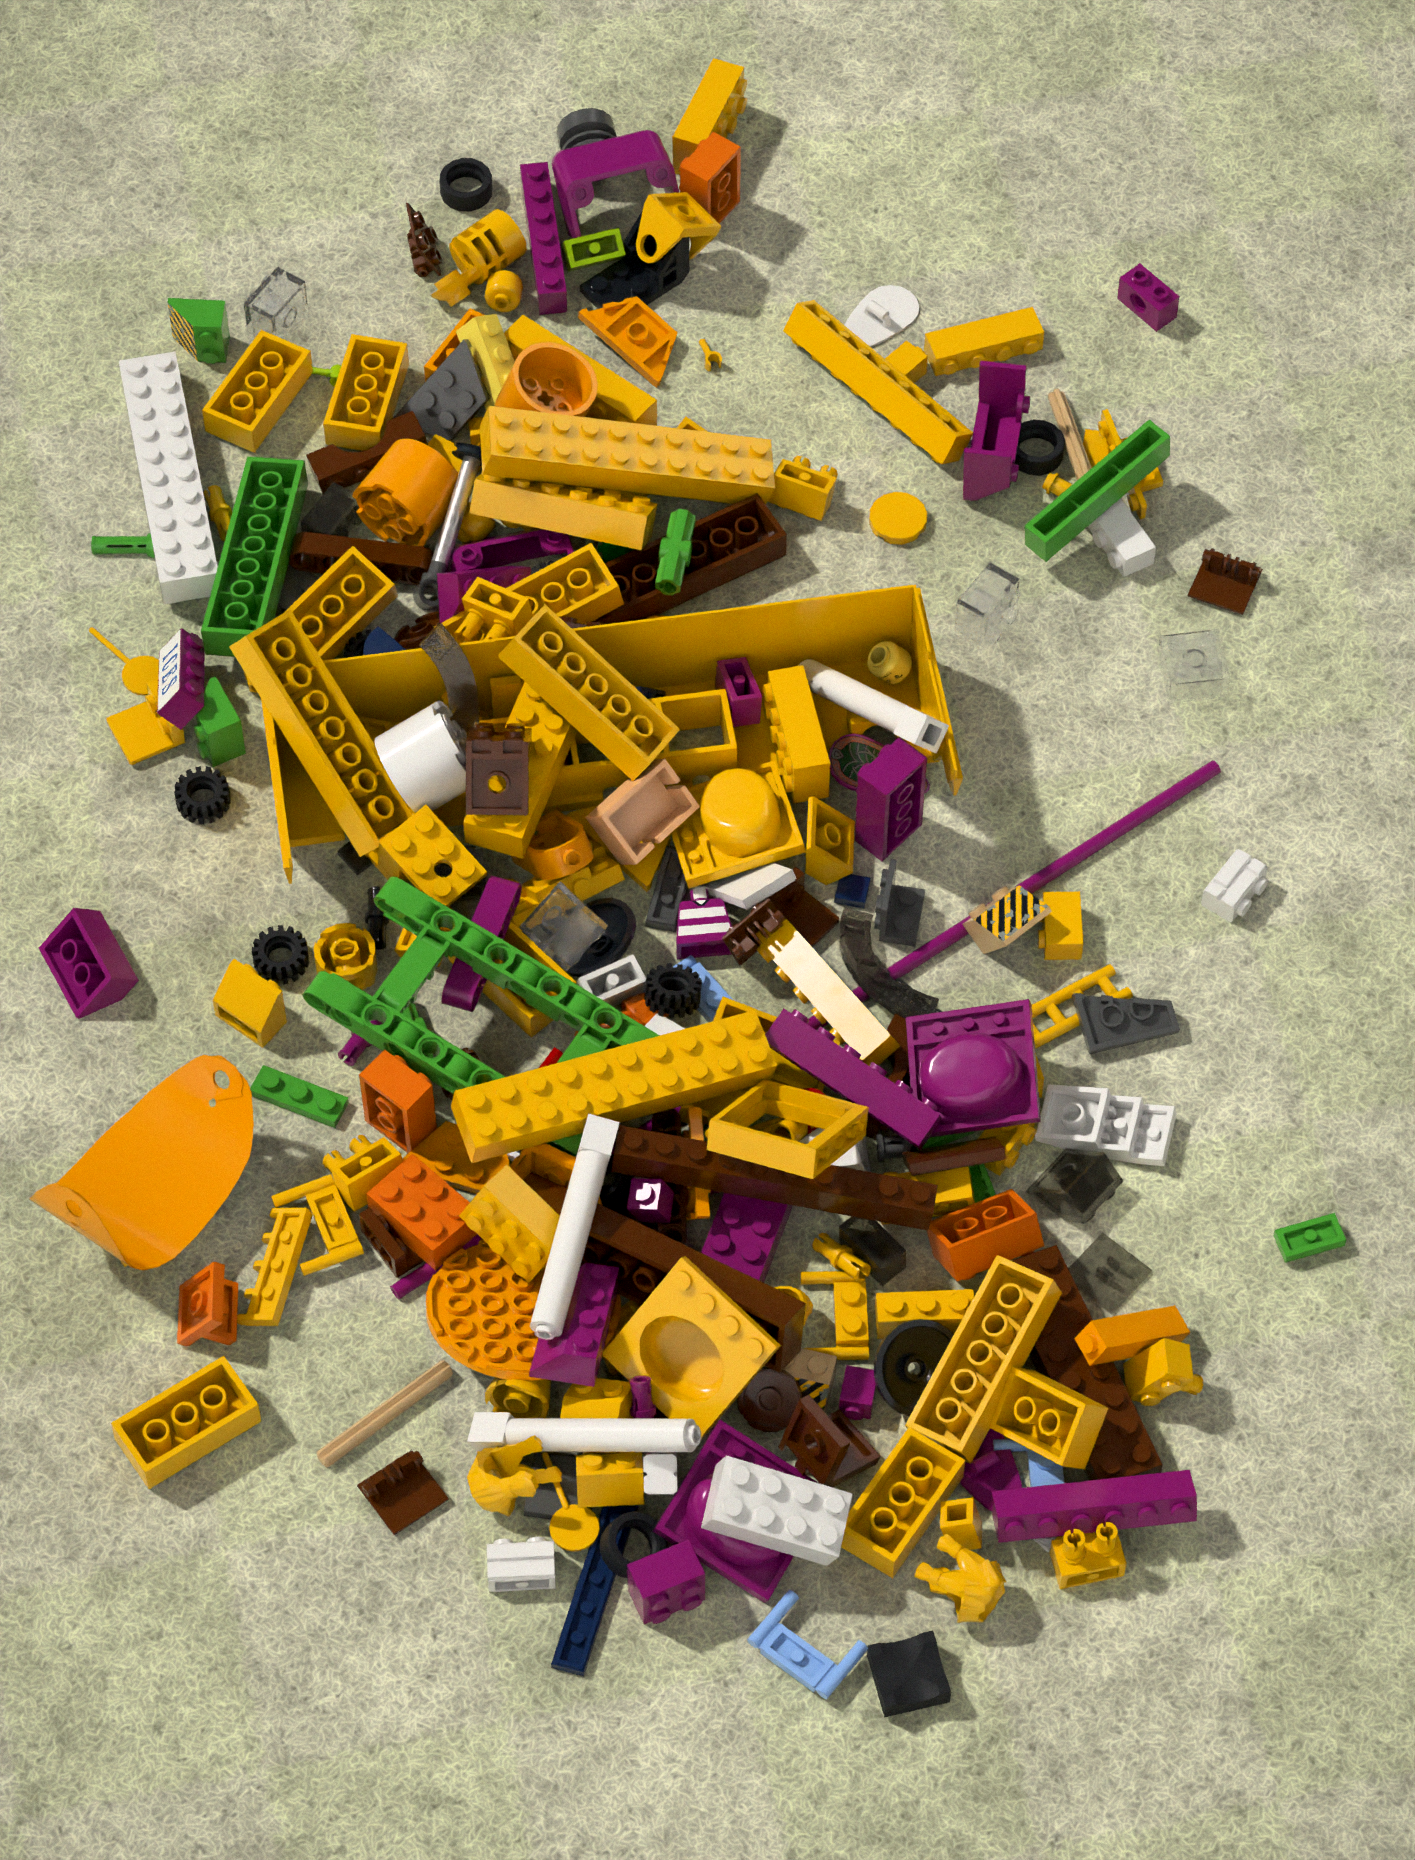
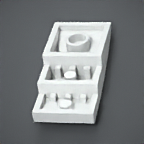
(1106, 1123)

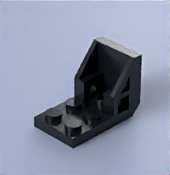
(637, 278)

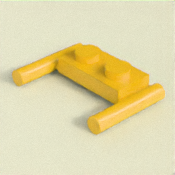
(330, 1219)
(849, 1314)

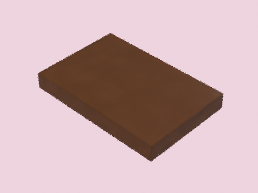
(954, 1156)

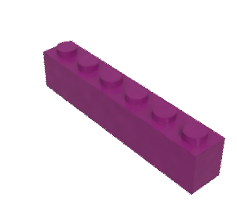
(543, 238)
(852, 1078)
(1086, 1504)

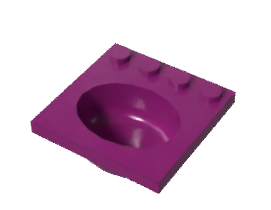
(976, 1066)
(741, 1562)

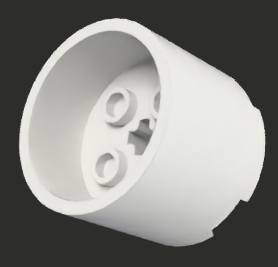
(425, 757)

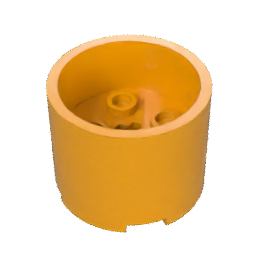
(549, 380)
(406, 493)

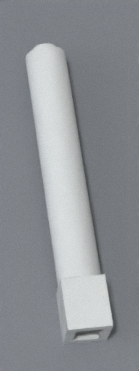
(875, 706)
(573, 1227)
(585, 1434)

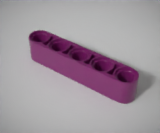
(495, 915)

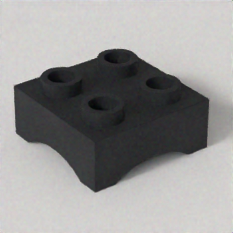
(908, 1674)

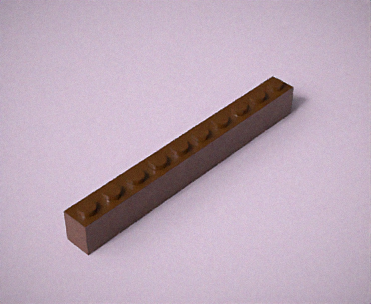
(833, 1190)

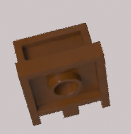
(500, 753)
(826, 1444)

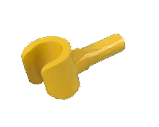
(710, 355)

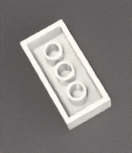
(776, 1510)

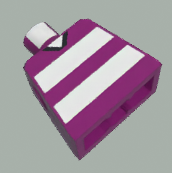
(702, 926)

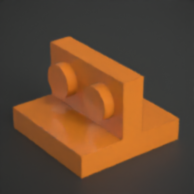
(208, 1307)

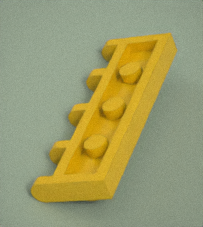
(277, 1267)

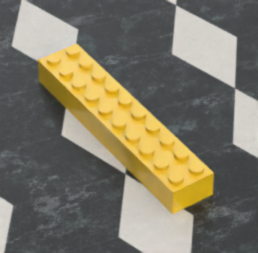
(625, 456)
(613, 1085)

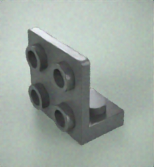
(898, 909)

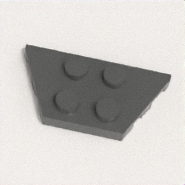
(449, 395)

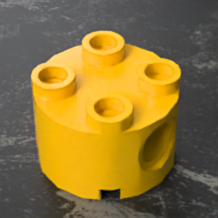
(348, 954)

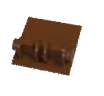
(422, 245)
(1225, 581)
(741, 936)
(403, 1492)

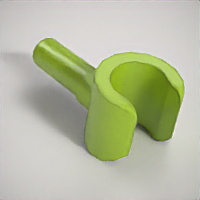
(332, 373)

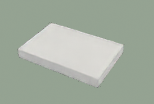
(751, 886)

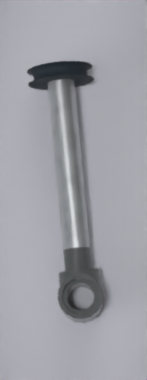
(471, 461)

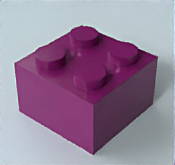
(666, 1582)

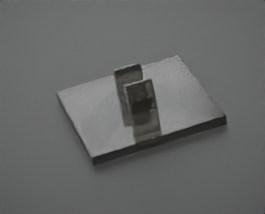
(1108, 1273)

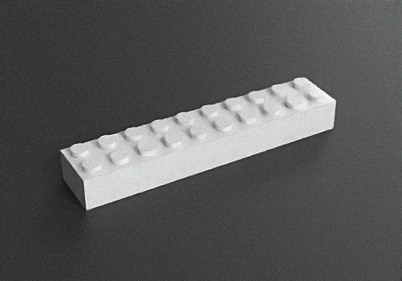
(169, 477)

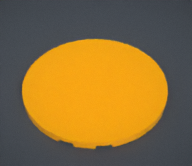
(485, 1313)

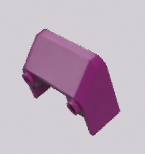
(583, 164)
(996, 432)
(509, 549)

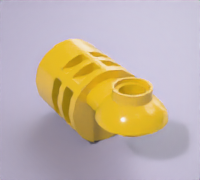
(478, 253)

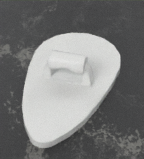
(883, 314)

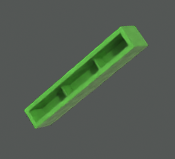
(1097, 490)

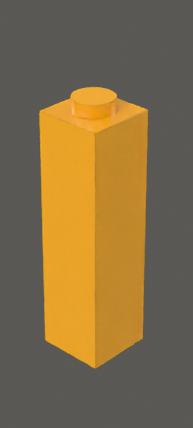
(1129, 1334)

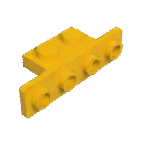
(1151, 481)

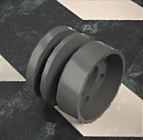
(585, 127)

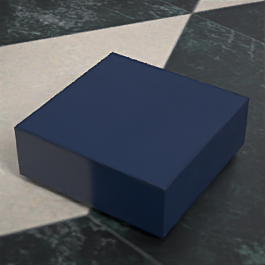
(852, 891)

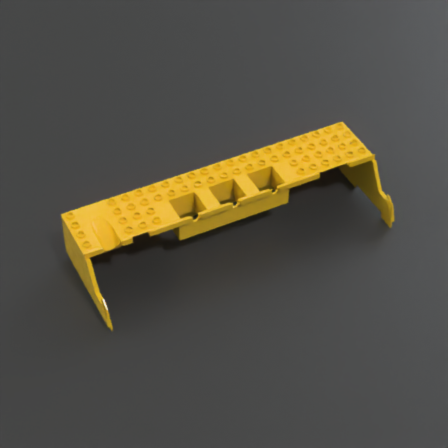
(659, 654)

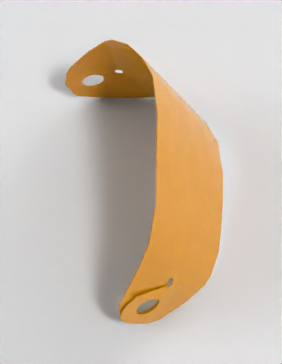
(160, 1167)

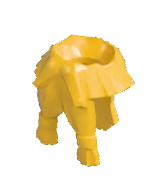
(499, 1477)
(973, 1588)

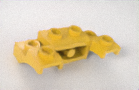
(585, 883)

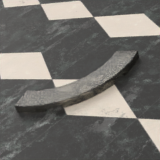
(456, 674)
(872, 974)

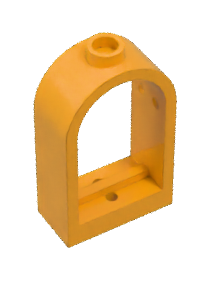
(562, 860)

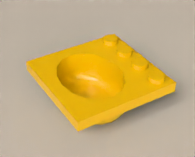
(738, 826)
(692, 1347)

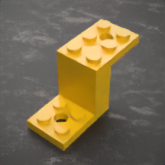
(418, 848)

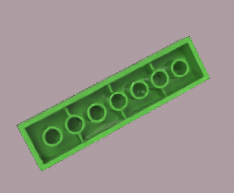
(255, 551)

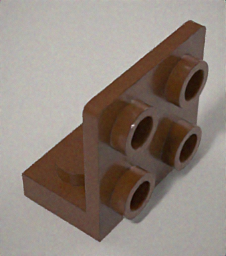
(803, 910)
(390, 1248)

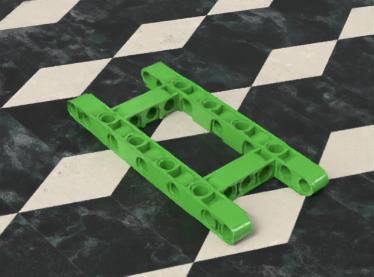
(477, 947)

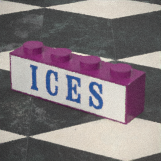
(181, 678)

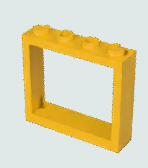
(842, 1120)

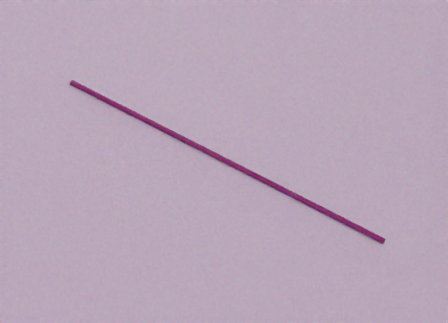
(951, 935)

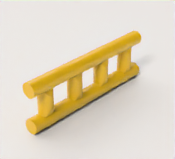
(1050, 1003)

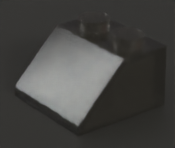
(1076, 1184)

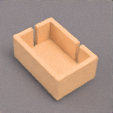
(642, 812)

